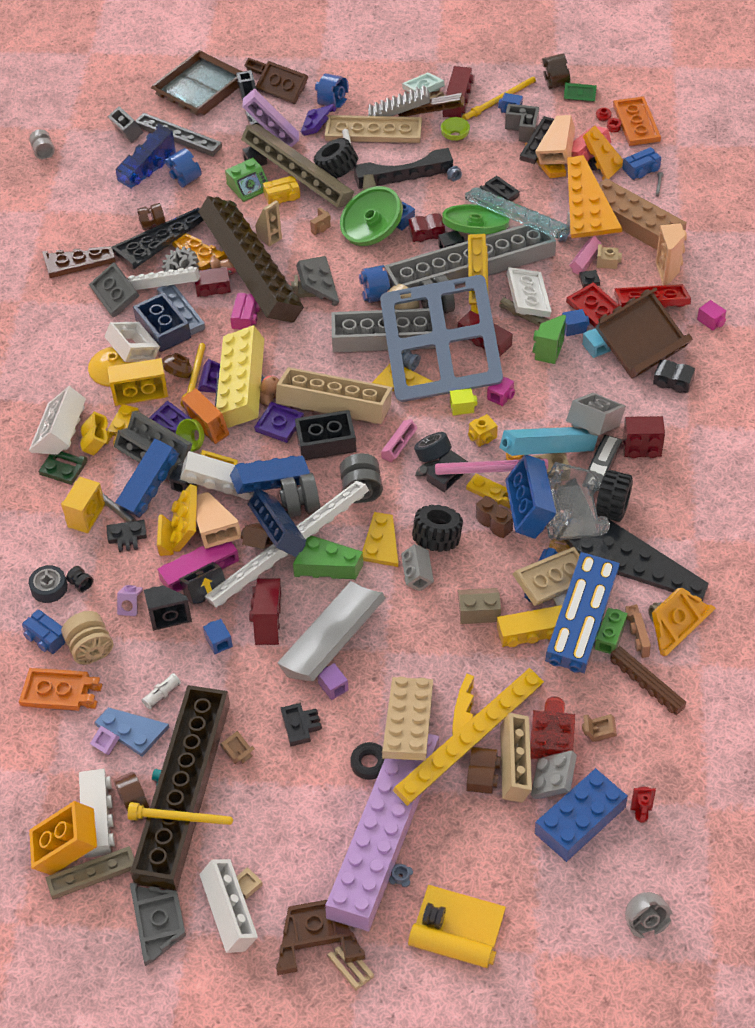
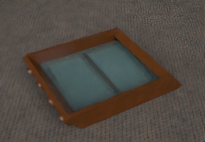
(198, 83)

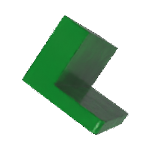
(580, 92)

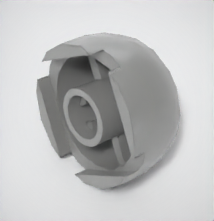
(651, 911)

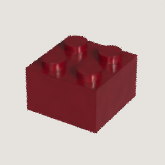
(643, 436)

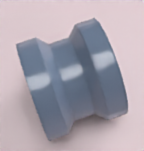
(410, 360)

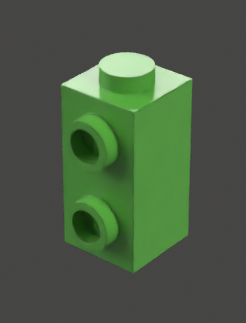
(611, 630)

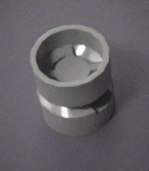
(41, 144)

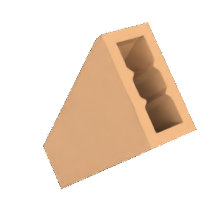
(557, 142)
(215, 521)

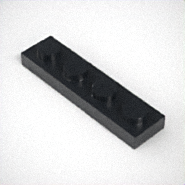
(528, 154)

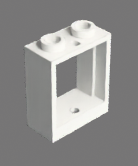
(144, 347)

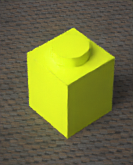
(462, 401)

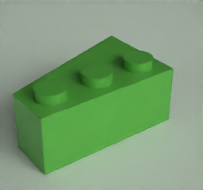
(327, 559)

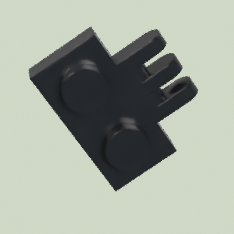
(126, 534)
(300, 723)

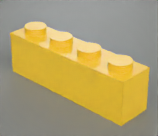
(527, 626)

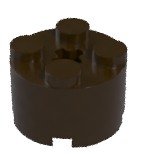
(556, 70)

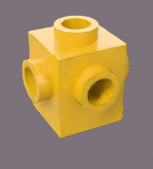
(482, 430)

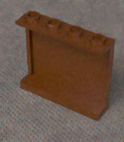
(641, 333)

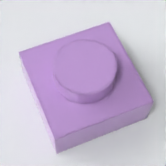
(104, 740)

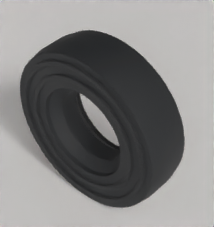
(359, 752)

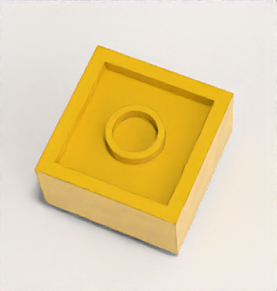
(83, 504)

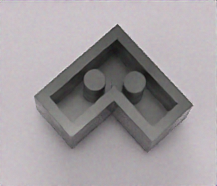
(523, 119)

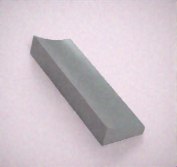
(330, 632)

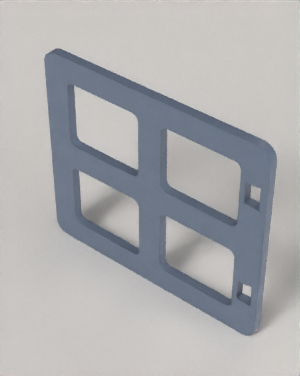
(441, 339)

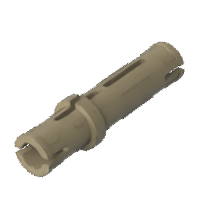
(509, 306)

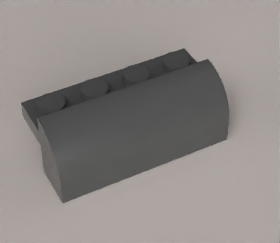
(140, 434)

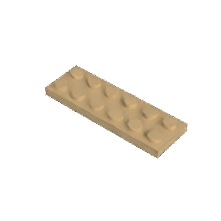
(374, 128)
(408, 719)

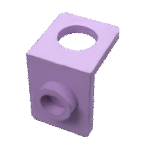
(128, 593)

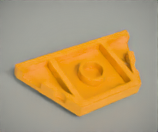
(678, 618)

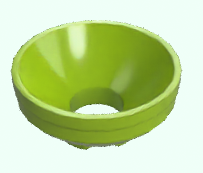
(455, 125)
(187, 429)

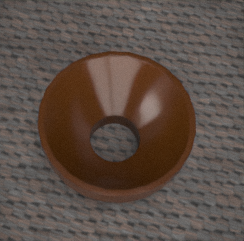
(177, 365)

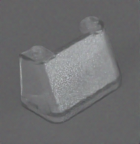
(574, 503)

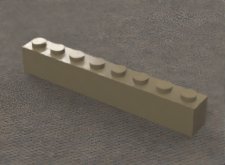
(297, 165)

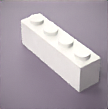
(210, 474)
(94, 793)
(228, 906)

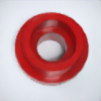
(603, 114)

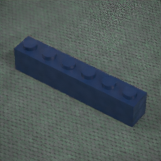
(276, 523)

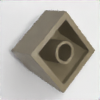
(479, 605)

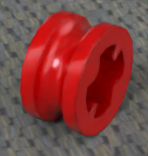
(614, 125)

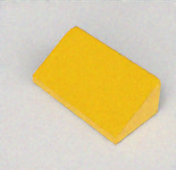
(163, 536)

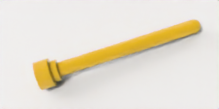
(196, 368)
(136, 812)

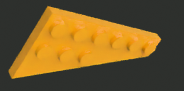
(587, 203)

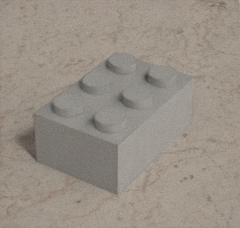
(595, 414)

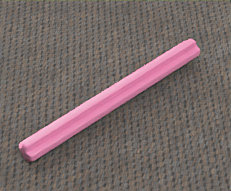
(477, 467)

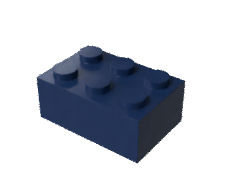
(162, 321)

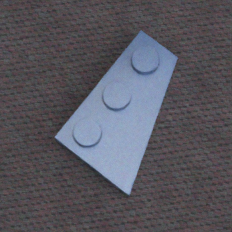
(134, 730)

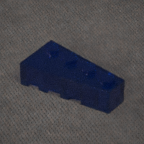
(147, 157)

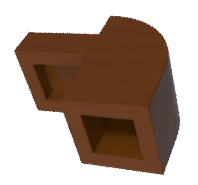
(130, 790)

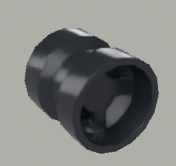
(78, 577)

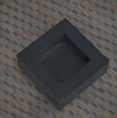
(589, 277)

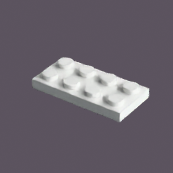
(528, 292)

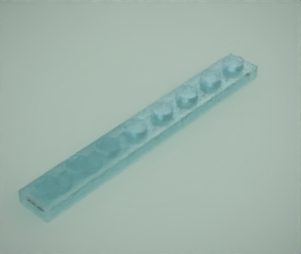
(517, 212)

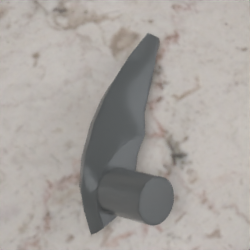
(421, 471)

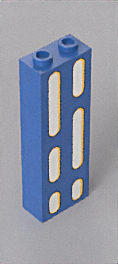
(582, 613)

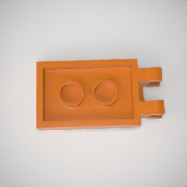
(59, 689)

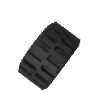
(336, 157)
(614, 495)
(437, 528)

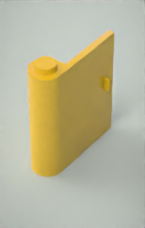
(467, 928)

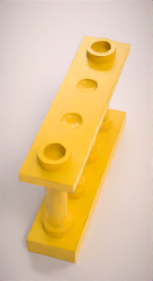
(477, 263)

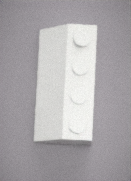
(58, 423)

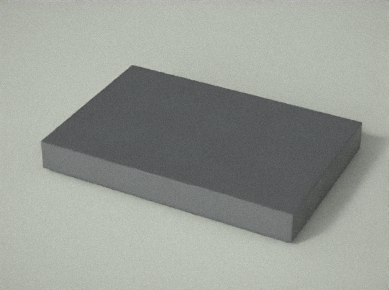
(114, 290)

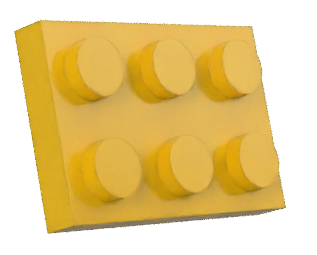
(184, 518)

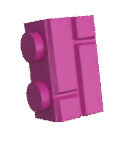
(244, 311)

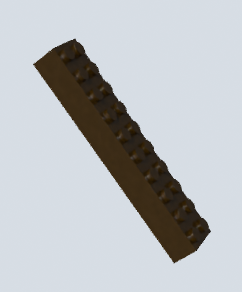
(251, 260)
(181, 787)

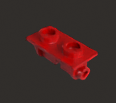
(642, 802)

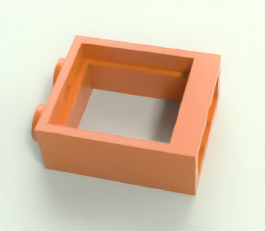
(209, 417)

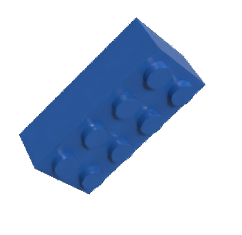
(530, 496)
(580, 814)

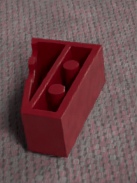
(266, 610)

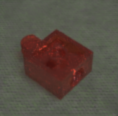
(552, 729)

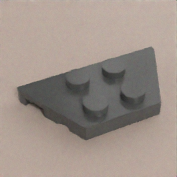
(317, 278)
(157, 920)

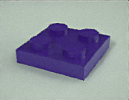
(278, 422)

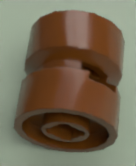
(156, 214)

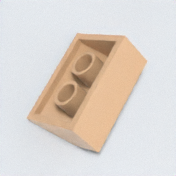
(670, 251)

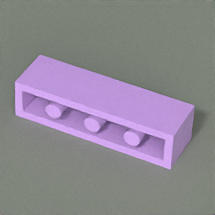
(270, 118)

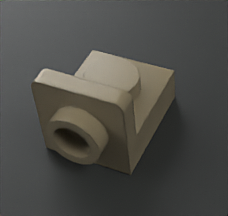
(297, 288)

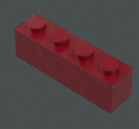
(460, 82)

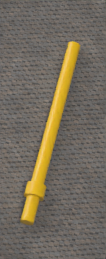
(477, 110)

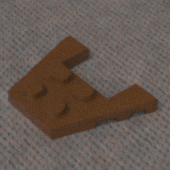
(309, 927)

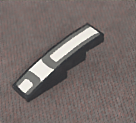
(605, 456)

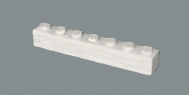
(163, 278)

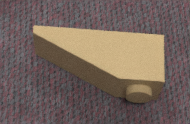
(269, 225)

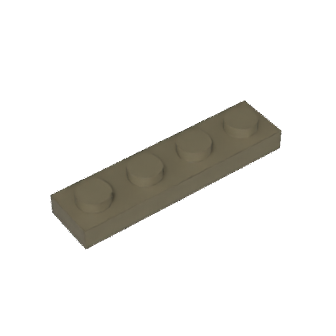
(90, 872)

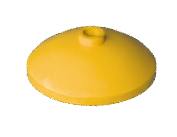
(100, 361)

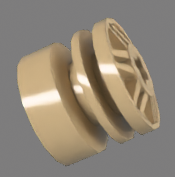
(87, 637)

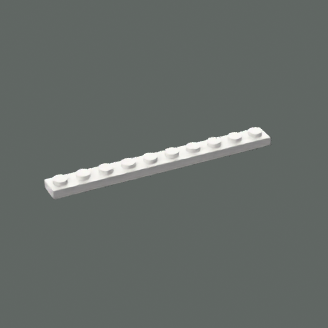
(268, 557)

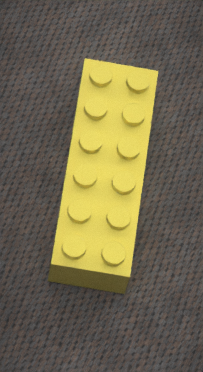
(240, 376)

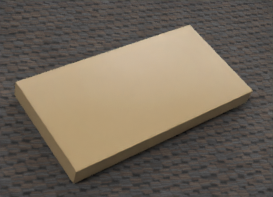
(548, 576)

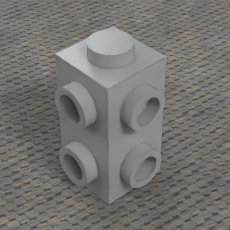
(417, 567)

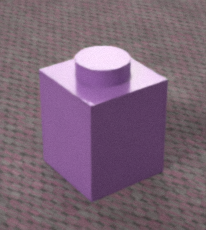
(333, 681)

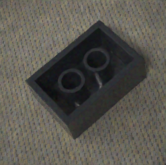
(325, 435)

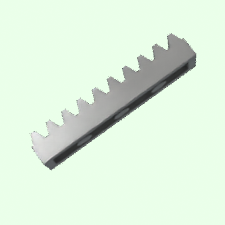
(401, 103)

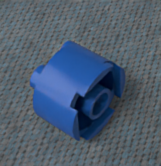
(332, 90)
(183, 167)
(374, 282)

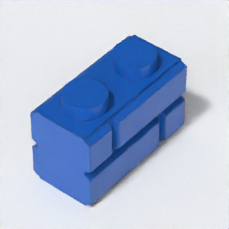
(641, 163)
(43, 631)

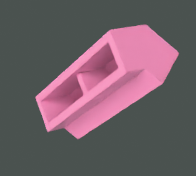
(585, 256)
(397, 439)

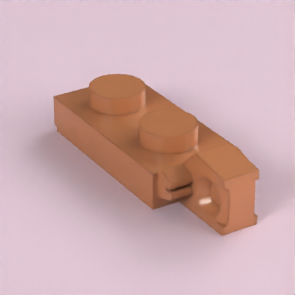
(638, 629)

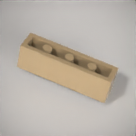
(515, 757)

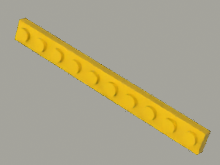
(467, 737)

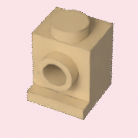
(608, 257)

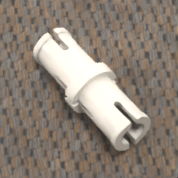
(161, 691)

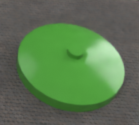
(371, 216)
(474, 219)

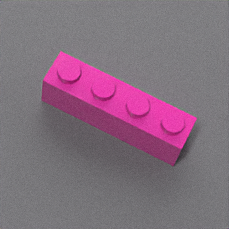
(222, 554)

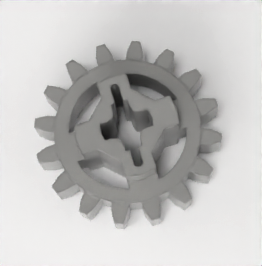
(180, 259)

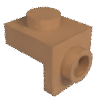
(321, 222)
(599, 728)
(237, 748)

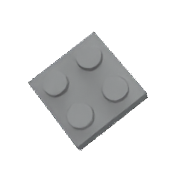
(553, 775)

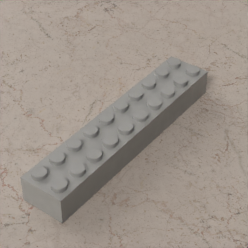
(505, 249)

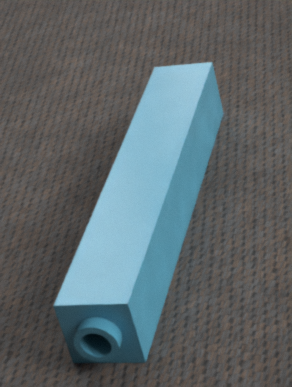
(547, 441)

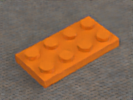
(636, 121)

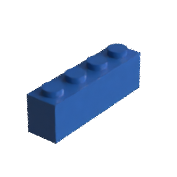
(267, 474)
(147, 478)

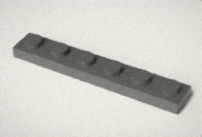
(181, 135)

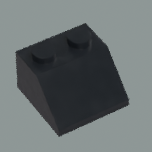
(167, 607)

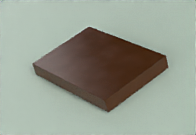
(281, 82)

